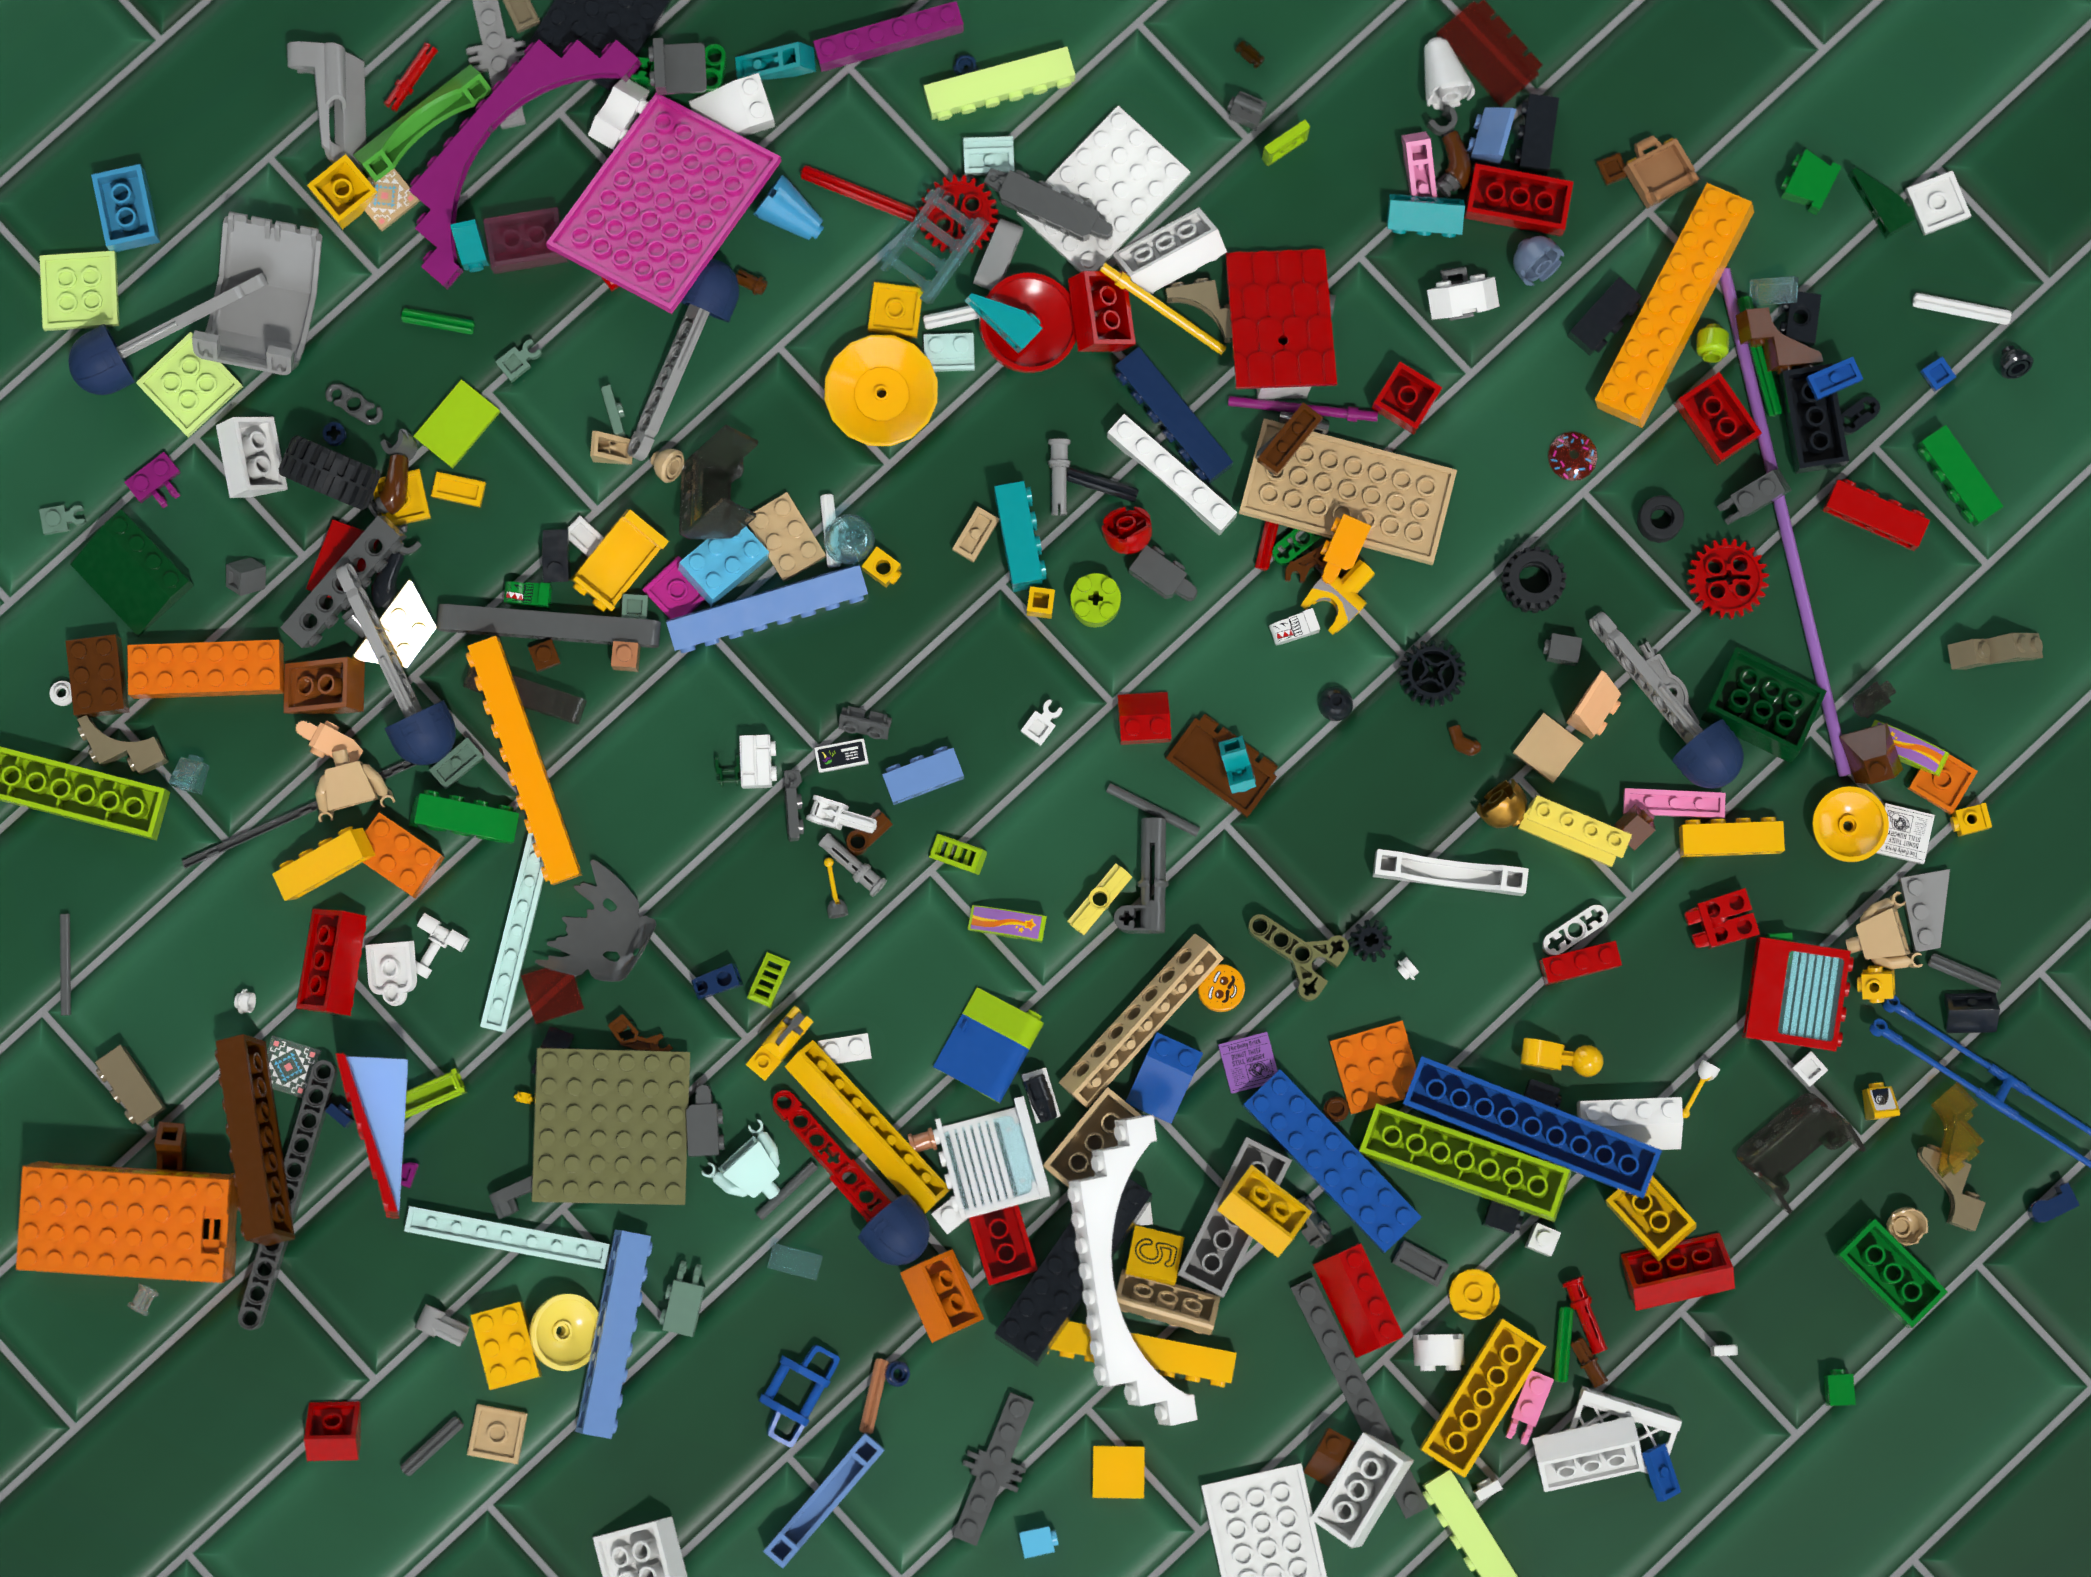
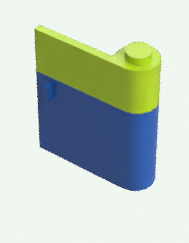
(989, 1044)

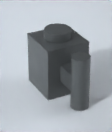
(1246, 110)

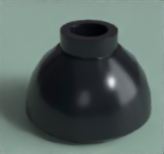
(2014, 362)
(1335, 703)

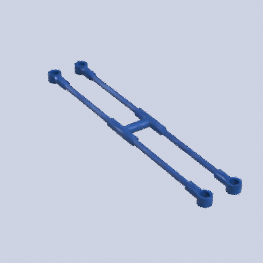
(1994, 1101)

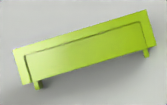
(434, 1093)

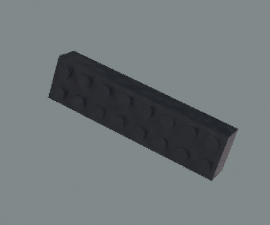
(1058, 1287)

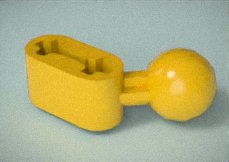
(1548, 1055)

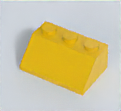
(1264, 1211)

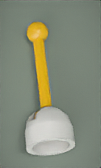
(1707, 1073)

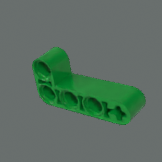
(713, 69)

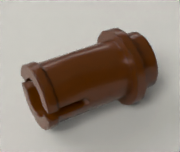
(751, 282)

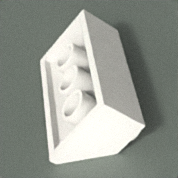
(1171, 251)
(1645, 1120)
(1588, 1454)
(1362, 1490)

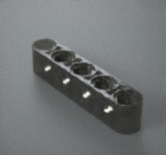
(540, 698)

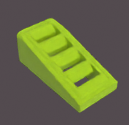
(977, 863)
(768, 1002)

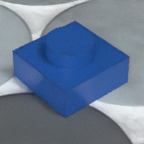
(1938, 374)

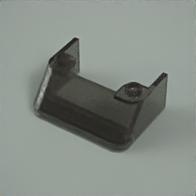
(706, 487)
(1790, 1140)

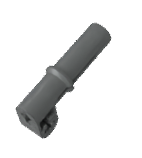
(1152, 911)

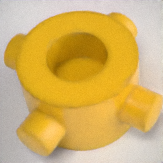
(523, 1097)

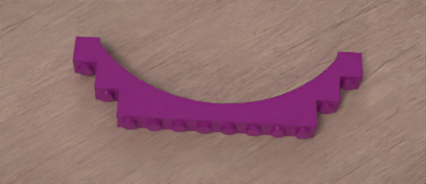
(531, 77)

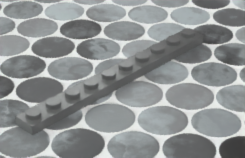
(1353, 1384)

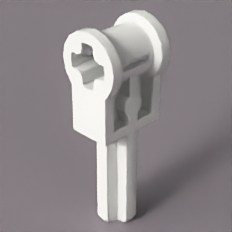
(836, 814)

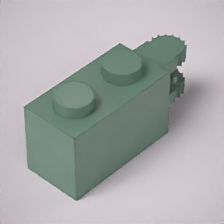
(683, 1304)

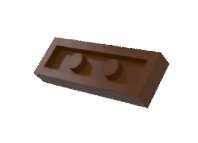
(1289, 439)

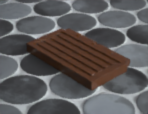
(1200, 758)

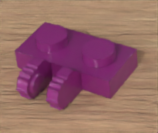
(152, 478)

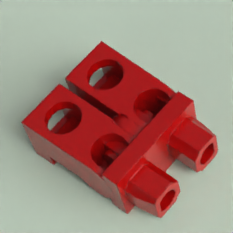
(1715, 923)

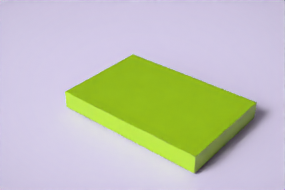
(457, 424)

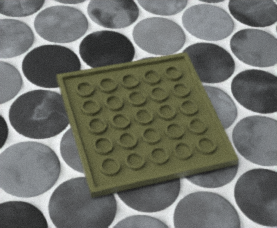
(610, 1126)

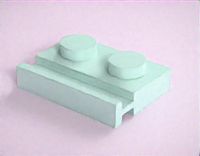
(988, 153)
(950, 351)

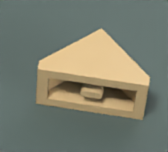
(609, 448)

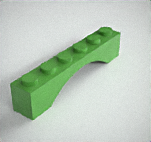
(388, 148)

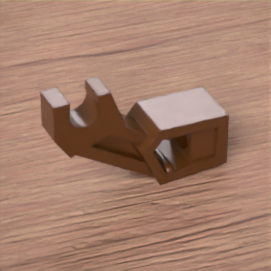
(1303, 565)
(637, 1043)

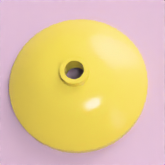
(574, 1344)

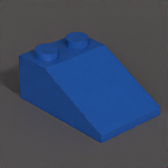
(1164, 1078)

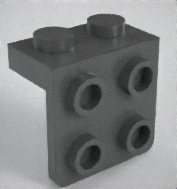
(678, 67)

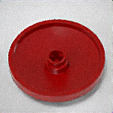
(1052, 307)

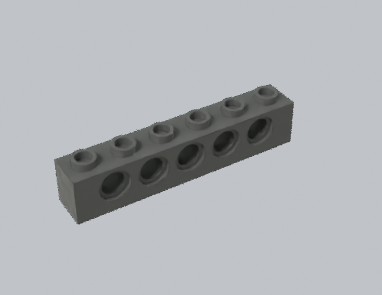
(297, 624)

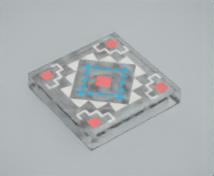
(291, 1065)

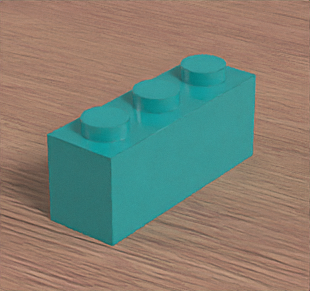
(1425, 215)

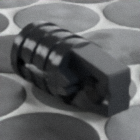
(1041, 1098)

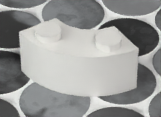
(619, 113)

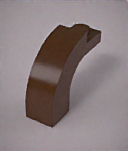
(171, 1146)

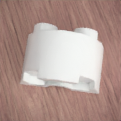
(1438, 1350)

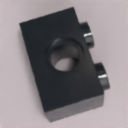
(1808, 306)

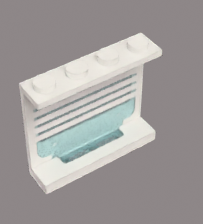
(992, 1161)

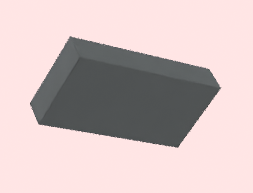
(1420, 1263)

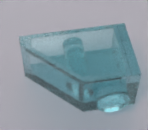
(190, 774)

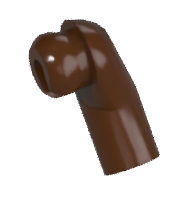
(1463, 744)

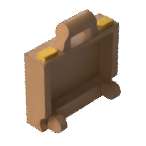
(1659, 171)

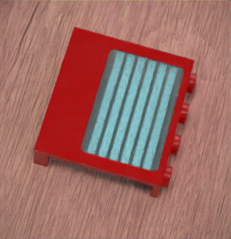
(1797, 994)

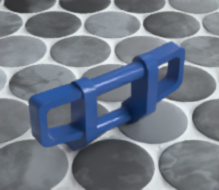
(802, 1417)

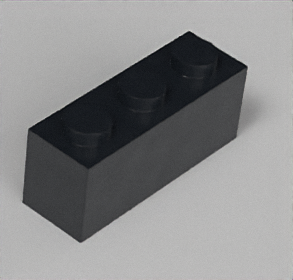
(1536, 134)
(1605, 317)

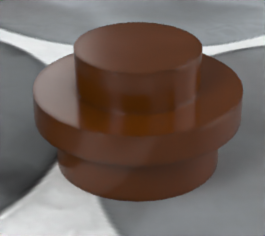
(1336, 1109)

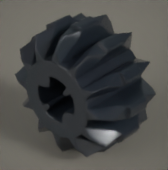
(1365, 933)

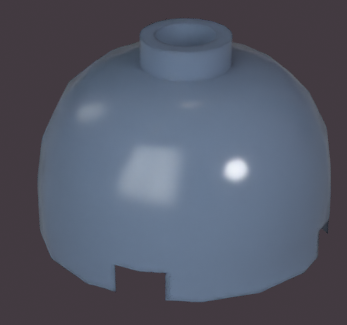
(1537, 259)

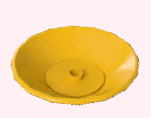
(878, 365)

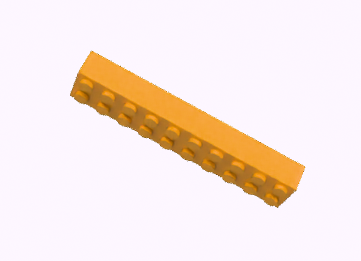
(1674, 305)

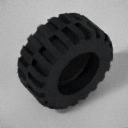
(329, 472)

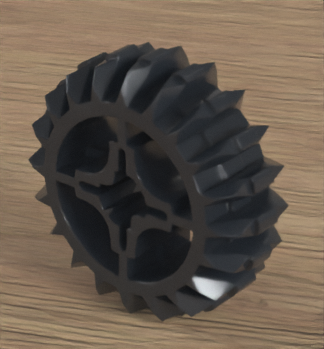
(1438, 683)

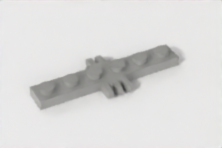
(496, 51)

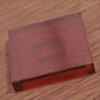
(551, 994)

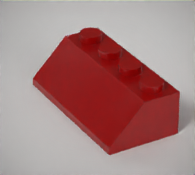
(331, 962)
(1687, 1272)
(1358, 1300)

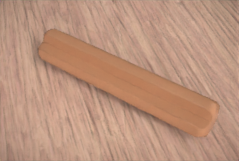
(873, 1396)

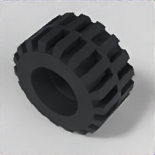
(1533, 558)

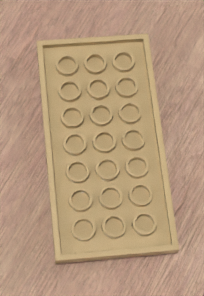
(1334, 477)

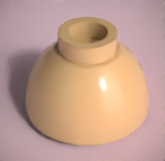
(668, 464)

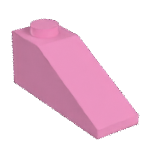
(1419, 164)

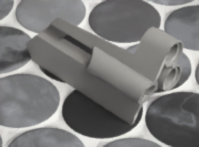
(340, 79)

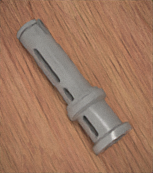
(1059, 463)
(861, 872)

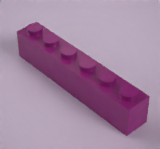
(888, 36)

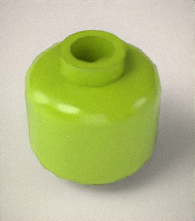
(1712, 343)

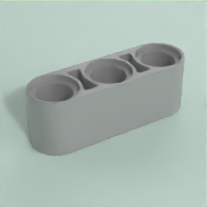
(998, 254)

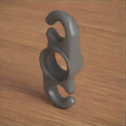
(359, 414)

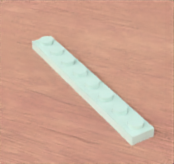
(514, 940)
(507, 1237)

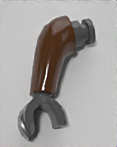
(1459, 167)
(395, 487)

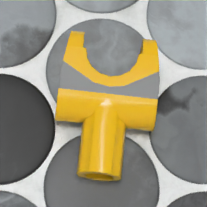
(1342, 594)

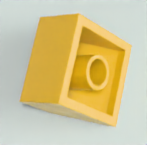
(343, 191)

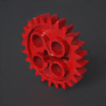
(970, 192)
(1730, 600)

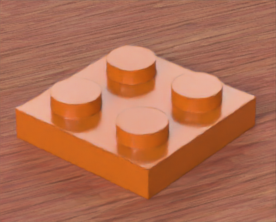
(1947, 788)

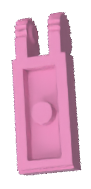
(1530, 1404)

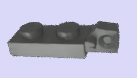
(793, 802)

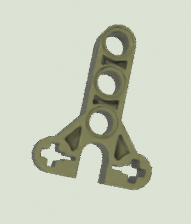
(1315, 949)

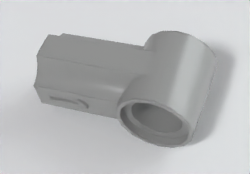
(438, 1324)

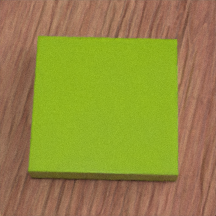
(1286, 143)

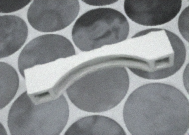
(1172, 473)
(1448, 873)

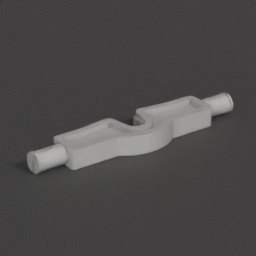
(1659, 666)

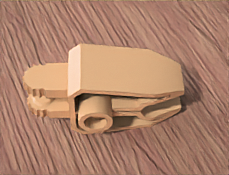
(326, 740)

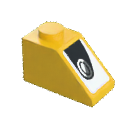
(1879, 1102)

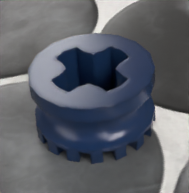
(339, 439)

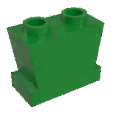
(1809, 181)

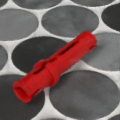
(404, 86)

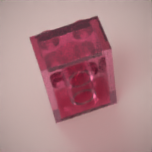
(521, 240)

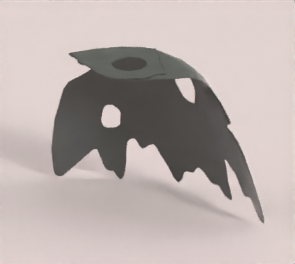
(602, 931)

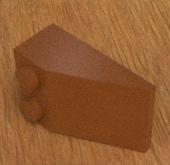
(324, 686)

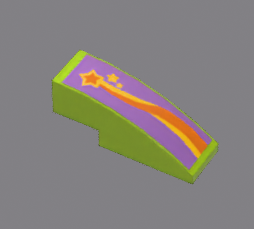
(1917, 752)
(1007, 923)

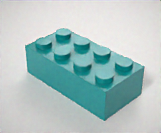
(1018, 535)

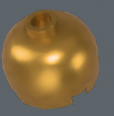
(1504, 805)

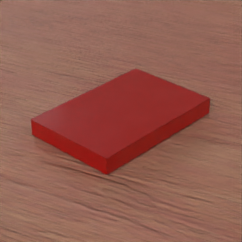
(337, 542)

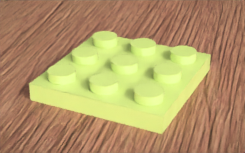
(79, 290)
(188, 386)

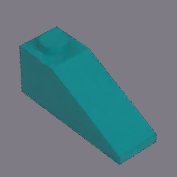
(777, 62)
(470, 245)
(1009, 322)

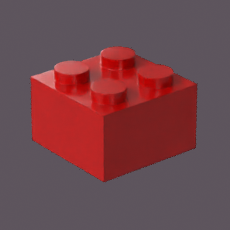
(1406, 398)

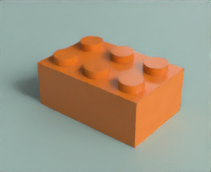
(401, 856)

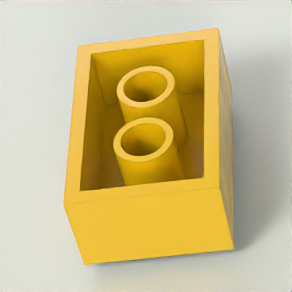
(1654, 1219)
(505, 1345)

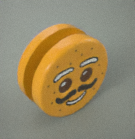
(1222, 989)

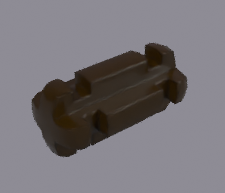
(1250, 54)

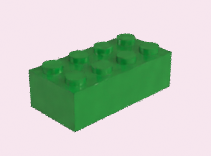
(1891, 1273)

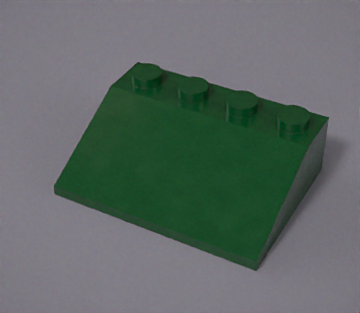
(130, 573)
(1764, 704)

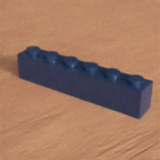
(1173, 416)

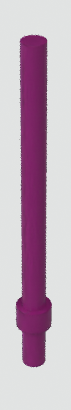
(1351, 414)

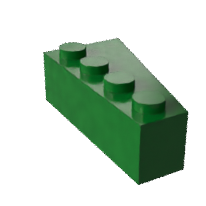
(464, 817)

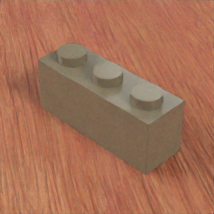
(129, 1086)

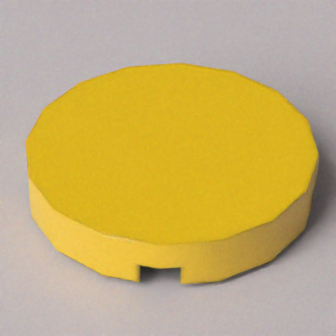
(1474, 1294)

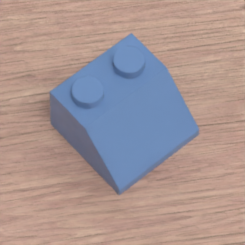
(1492, 135)

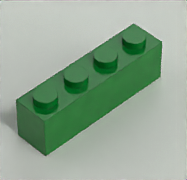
(1959, 476)

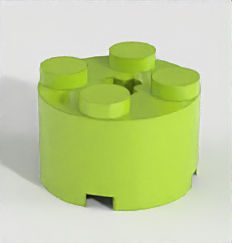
(1105, 589)

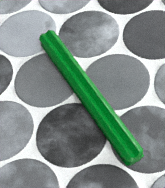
(1764, 377)

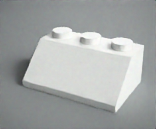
(251, 456)

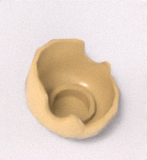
(1907, 1225)

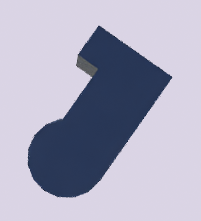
(717, 981)
(2047, 1209)

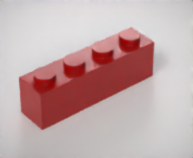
(1876, 514)

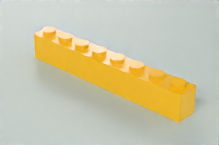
(866, 1126)
(1162, 1354)

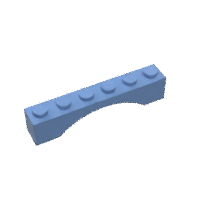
(824, 1500)

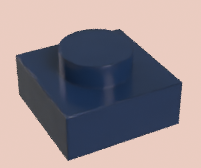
(340, 1114)

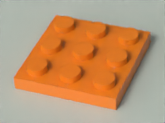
(1374, 1066)

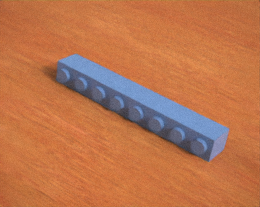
(766, 607)
(613, 1334)

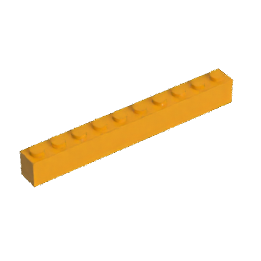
(524, 761)

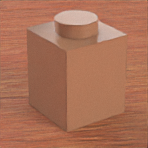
(625, 656)

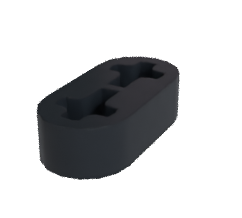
(1861, 420)

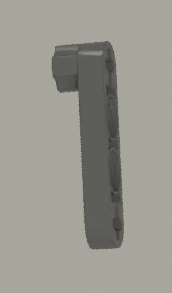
(504, 1199)

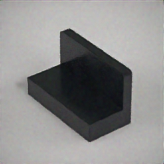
(1971, 1012)

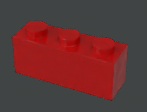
(1580, 963)

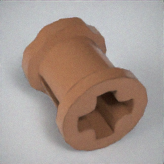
(922, 1141)

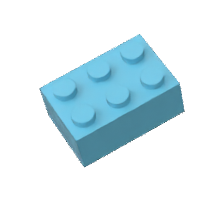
(722, 564)

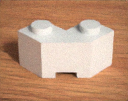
(1454, 300)

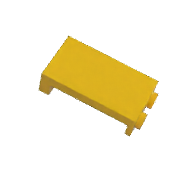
(618, 560)

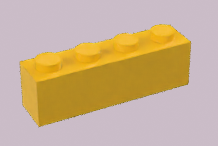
(1731, 838)
(323, 863)

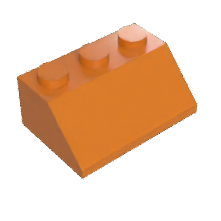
(942, 1295)

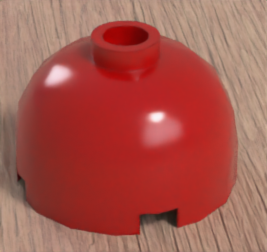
(1127, 530)

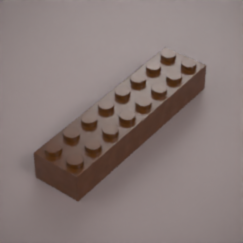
(254, 1140)

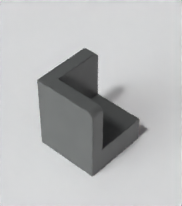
(245, 576)

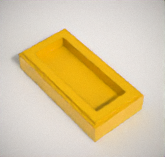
(458, 489)

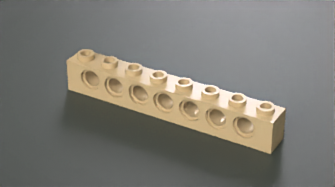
(1141, 1020)

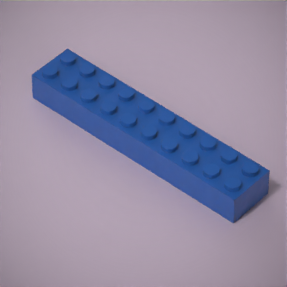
(1532, 1127)

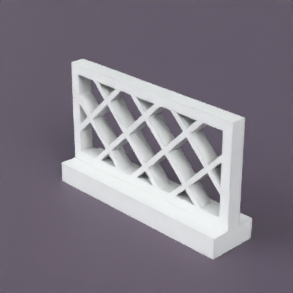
(1625, 1408)

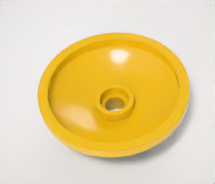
(1864, 814)

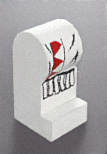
(1295, 627)

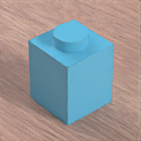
(1038, 1541)

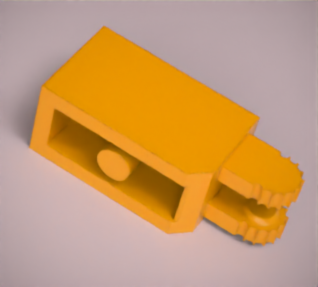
(1343, 547)

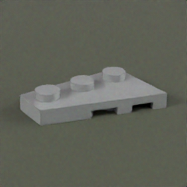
(1925, 908)

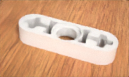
(1593, 925)

